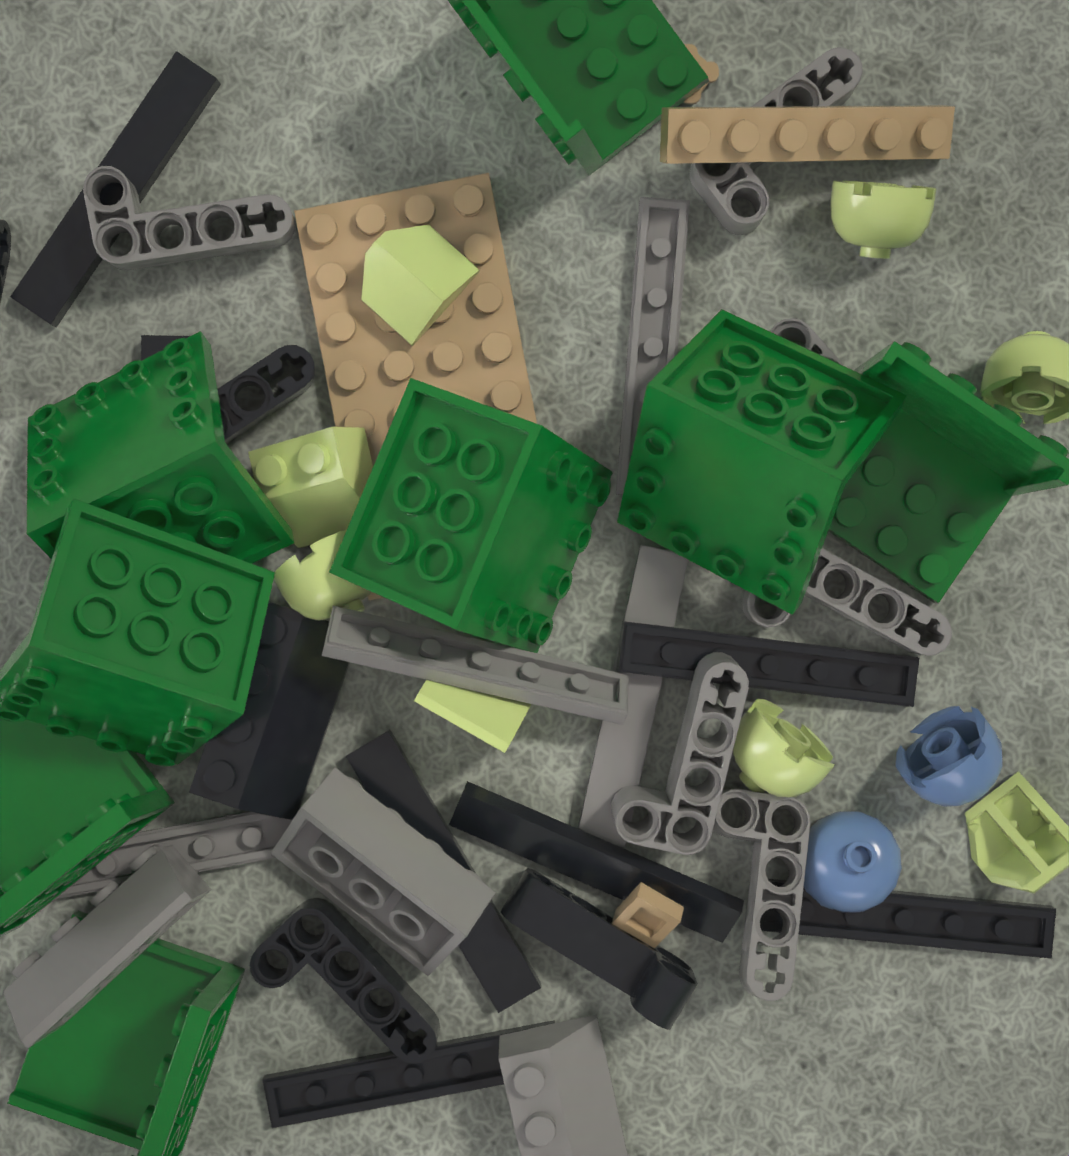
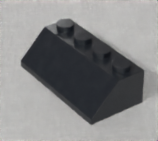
(272, 749)

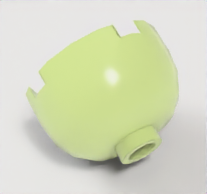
(880, 215)
(1029, 376)
(312, 588)
(778, 754)

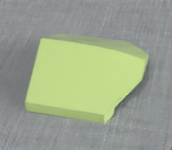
(413, 278)
(1017, 837)

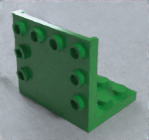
(588, 66)
(151, 453)
(750, 455)
(938, 473)
(473, 518)
(137, 639)
(63, 813)
(136, 1051)

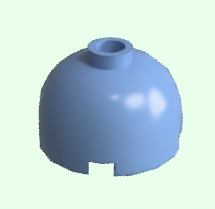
(953, 758)
(851, 862)

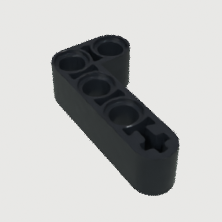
(238, 421)
(583, 933)
(351, 985)

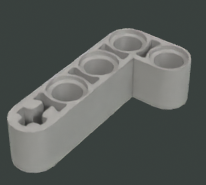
(739, 177)
(195, 220)
(854, 606)
(691, 752)
(765, 895)

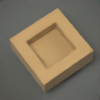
(648, 915)

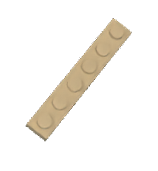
(805, 133)

